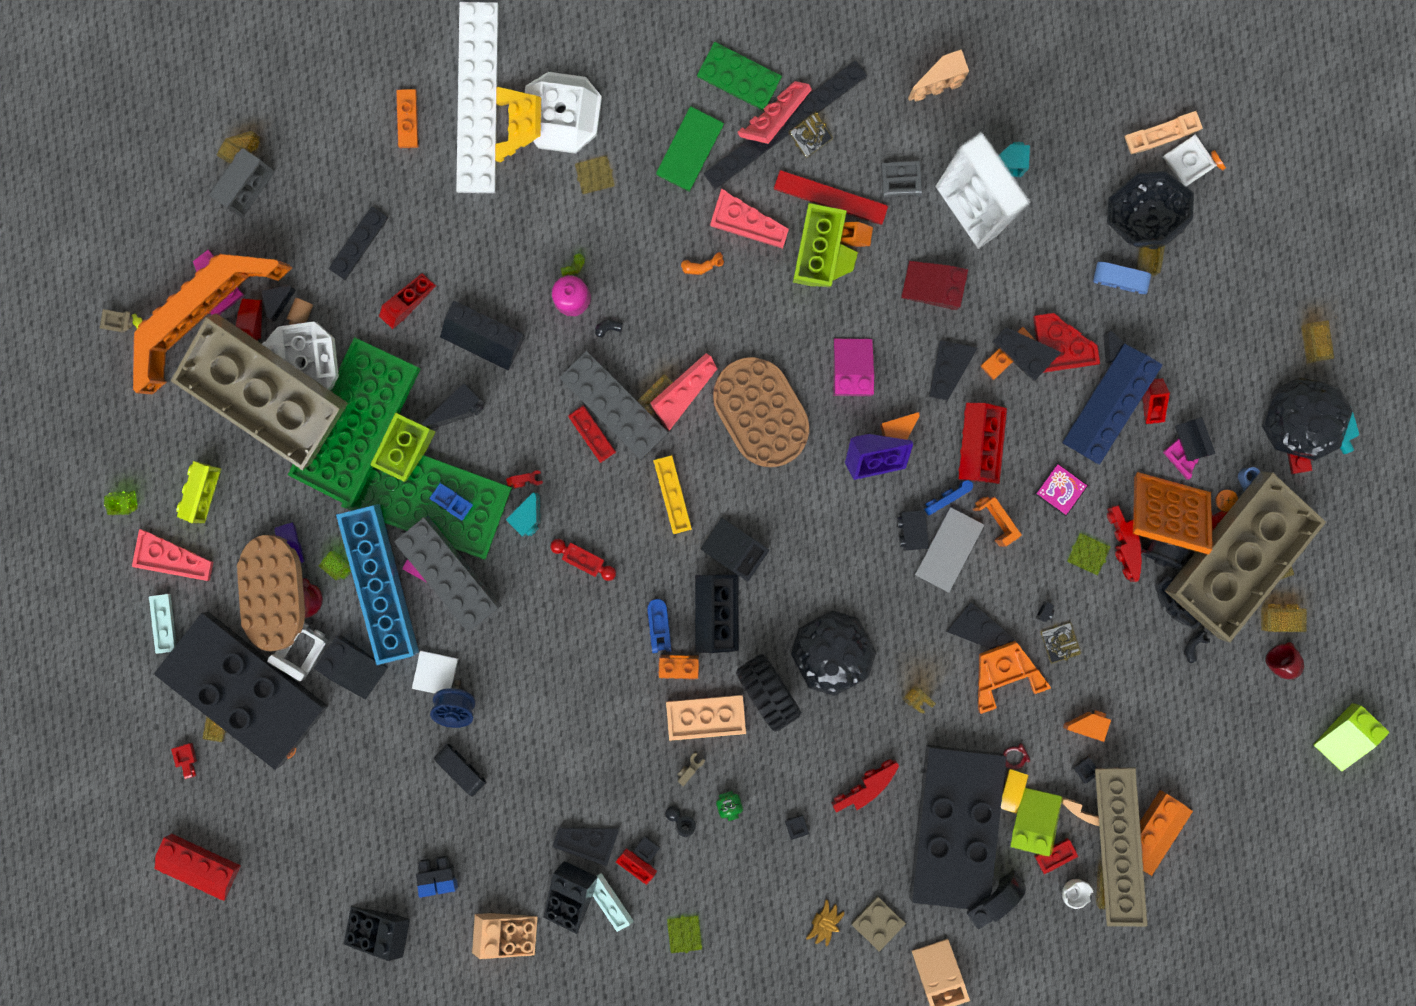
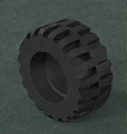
(768, 692)

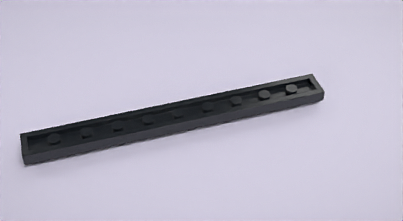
(812, 103)

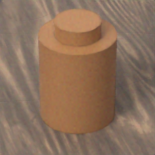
(299, 311)

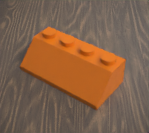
(1160, 828)

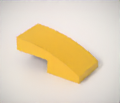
(1013, 790)

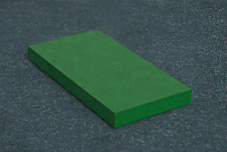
(690, 149)

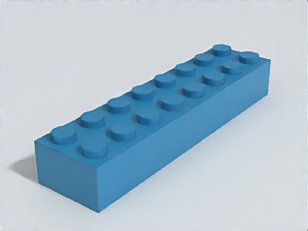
(377, 584)

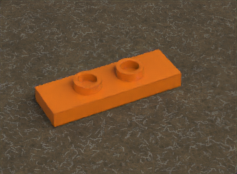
(407, 118)
(999, 361)

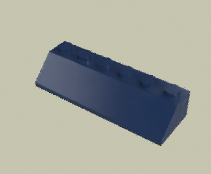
(1112, 403)

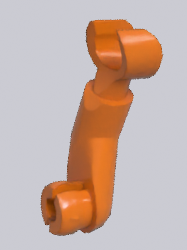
(699, 269)

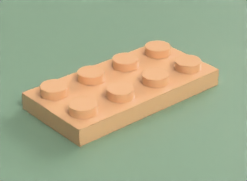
(705, 717)

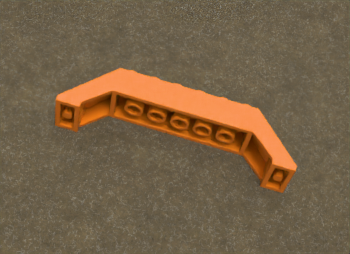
(188, 308)

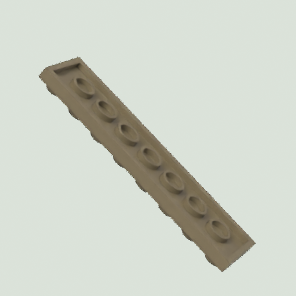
(1121, 846)

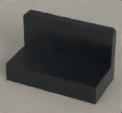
(1194, 439)

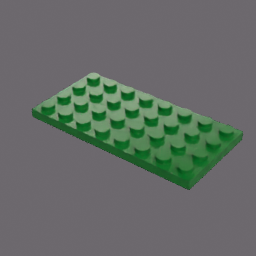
(375, 390)
(409, 502)

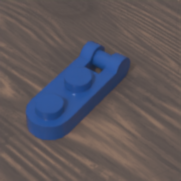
(948, 497)
(659, 625)

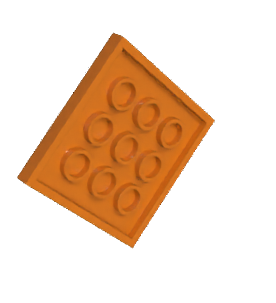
(1172, 513)

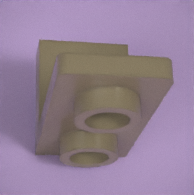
(115, 321)

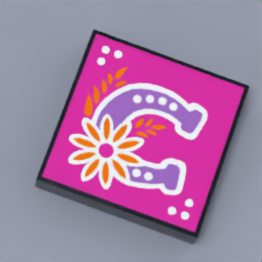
(1061, 489)

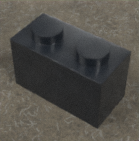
(913, 530)

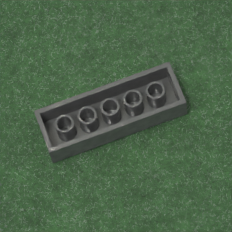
(613, 405)
(447, 573)

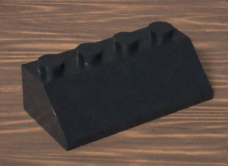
(481, 335)
(716, 613)

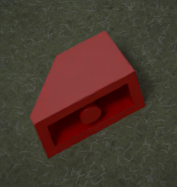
(1156, 402)

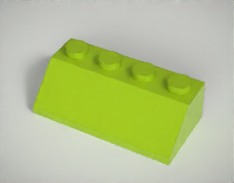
(819, 246)

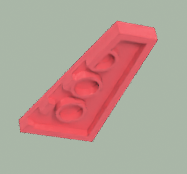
(776, 114)
(746, 221)
(682, 391)
(165, 557)

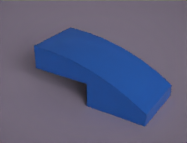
(451, 501)

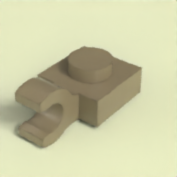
(687, 772)

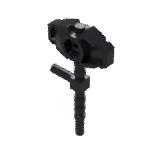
(1173, 607)

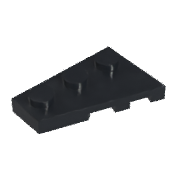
(949, 367)
(588, 843)

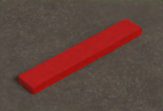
(830, 197)

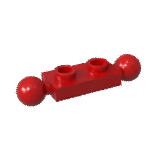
(583, 559)

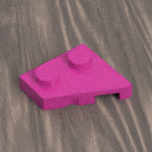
(1177, 457)

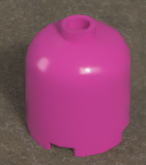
(571, 295)

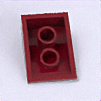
(935, 284)

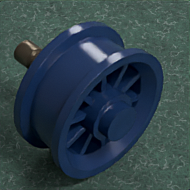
(453, 707)

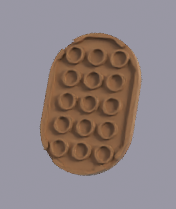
(761, 412)
(270, 592)

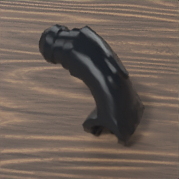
(1189, 650)

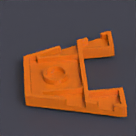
(1004, 666)

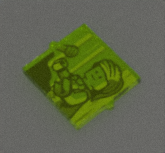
(1088, 554)
(684, 934)

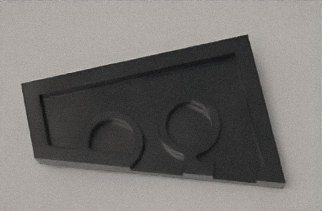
(1025, 352)
(979, 628)

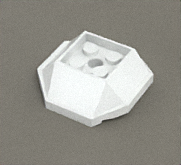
(579, 121)
(310, 343)

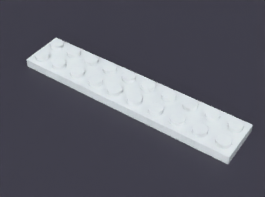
(477, 97)

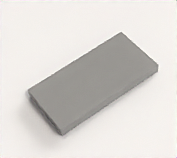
(949, 549)

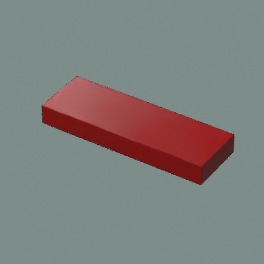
(591, 434)

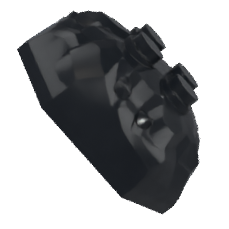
(1150, 209)
(1307, 418)
(833, 653)

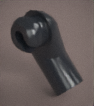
(607, 325)

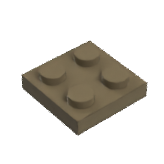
(878, 923)

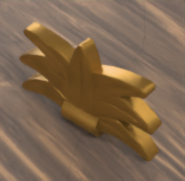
(825, 923)

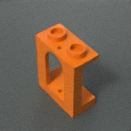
(1011, 532)
(678, 666)

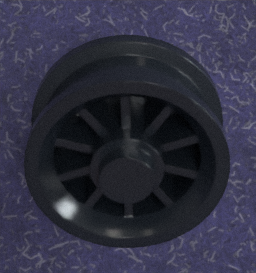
(1165, 553)

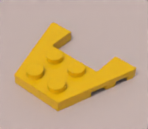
(523, 120)

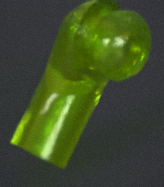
(575, 267)

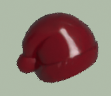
(312, 598)
(1285, 661)

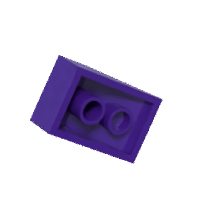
(876, 455)

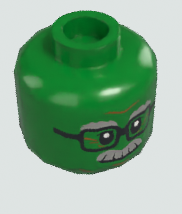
(729, 806)

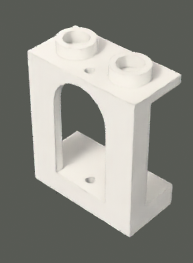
(300, 673)

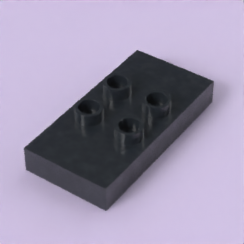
(240, 690)
(957, 827)

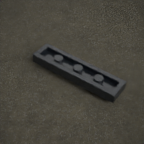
(358, 243)

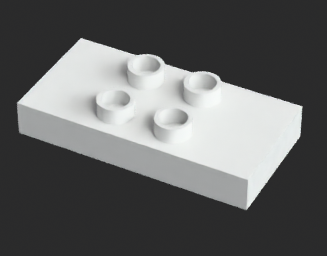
(981, 191)

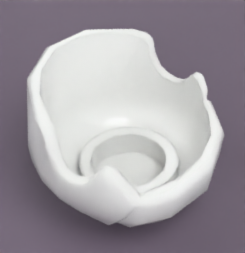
(1073, 899)

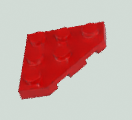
(1074, 347)

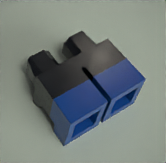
(435, 880)

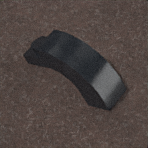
(1002, 901)

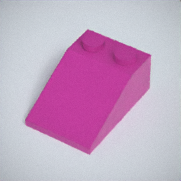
(853, 367)

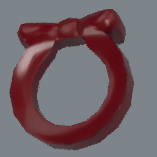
(1020, 748)

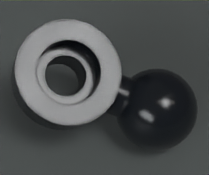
(673, 814)

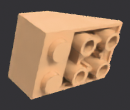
(947, 72)
(504, 935)
(940, 974)

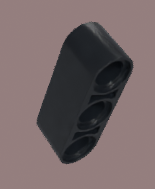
(456, 767)

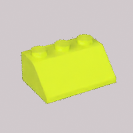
(198, 492)

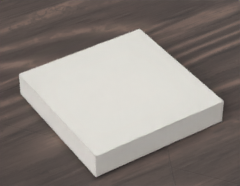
(1189, 160)
(434, 672)

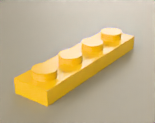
(672, 494)

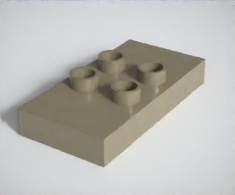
(258, 391)
(1248, 556)

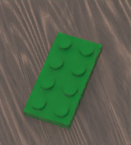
(739, 76)

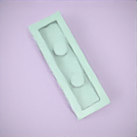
(162, 623)
(611, 904)

